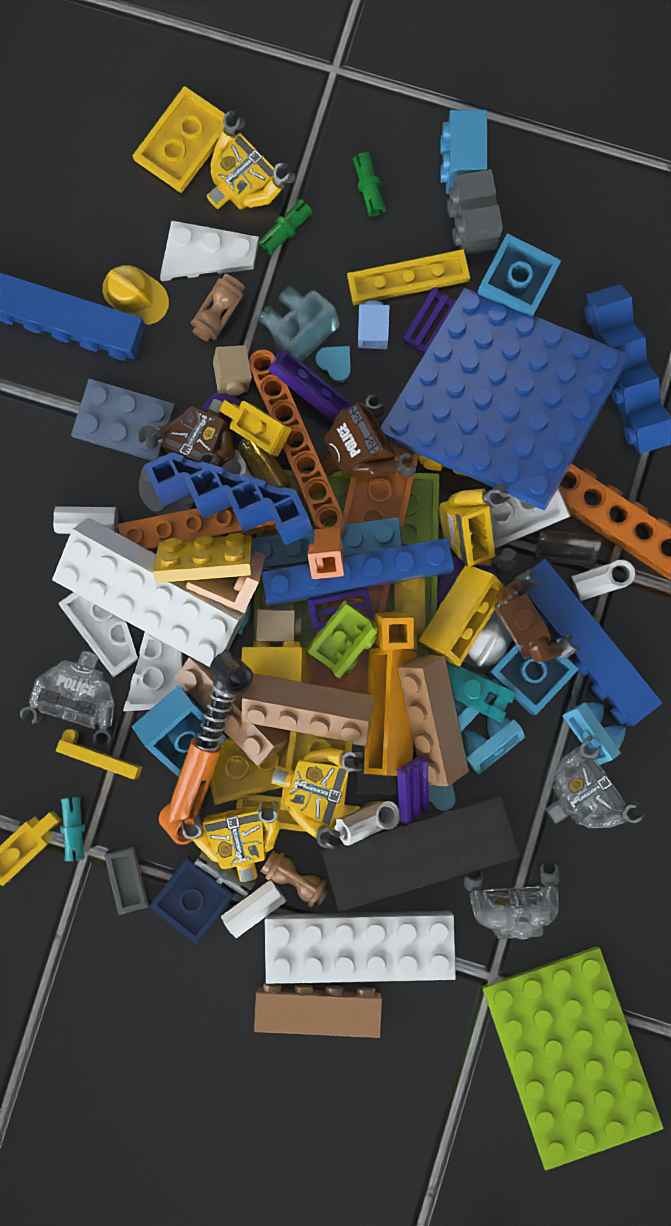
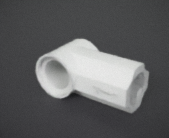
(600, 580)
(366, 821)

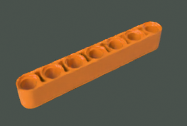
(300, 456)

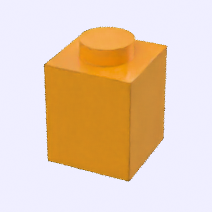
(394, 630)

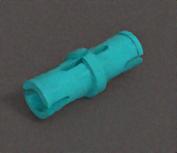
(72, 829)

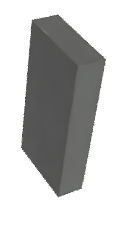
(127, 880)

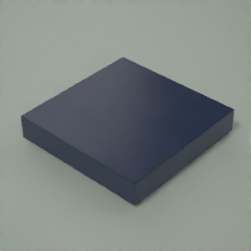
(192, 900)

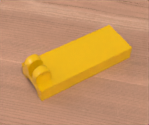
(69, 746)

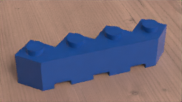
(638, 387)
(218, 490)

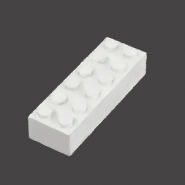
(122, 581)
(359, 946)

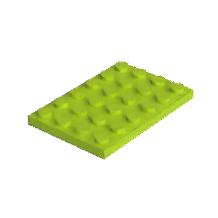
(572, 1058)

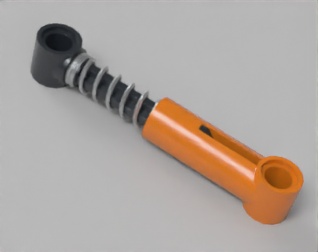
(230, 678)

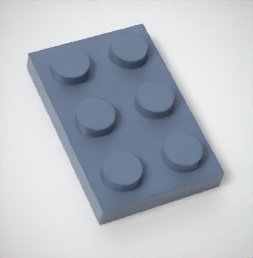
(115, 415)

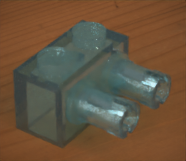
(305, 326)

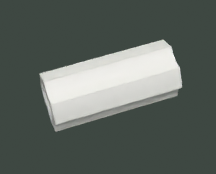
(69, 517)
(253, 908)

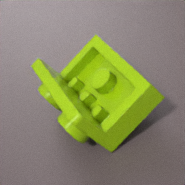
(343, 639)

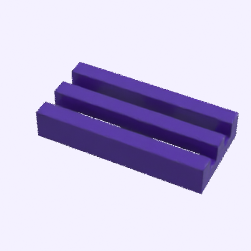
(443, 300)
(314, 614)
(417, 785)

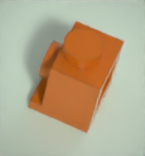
(326, 553)

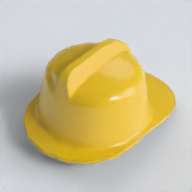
(136, 293)

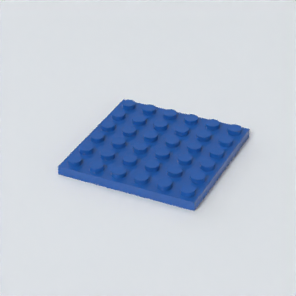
(504, 397)

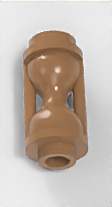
(225, 296)
(282, 871)

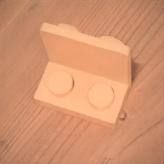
(231, 591)

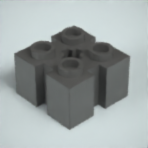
(475, 212)

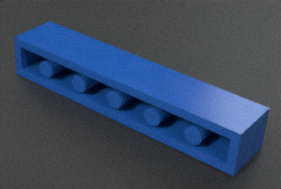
(70, 318)
(360, 572)
(597, 654)

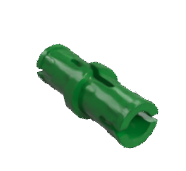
(369, 184)
(285, 226)

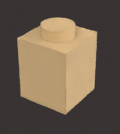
(232, 370)
(277, 626)

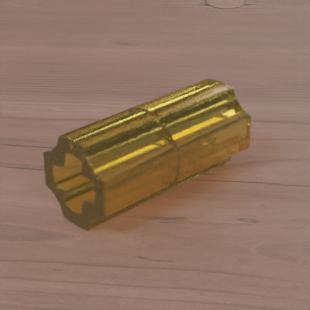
(263, 464)

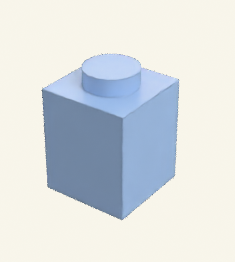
(373, 325)

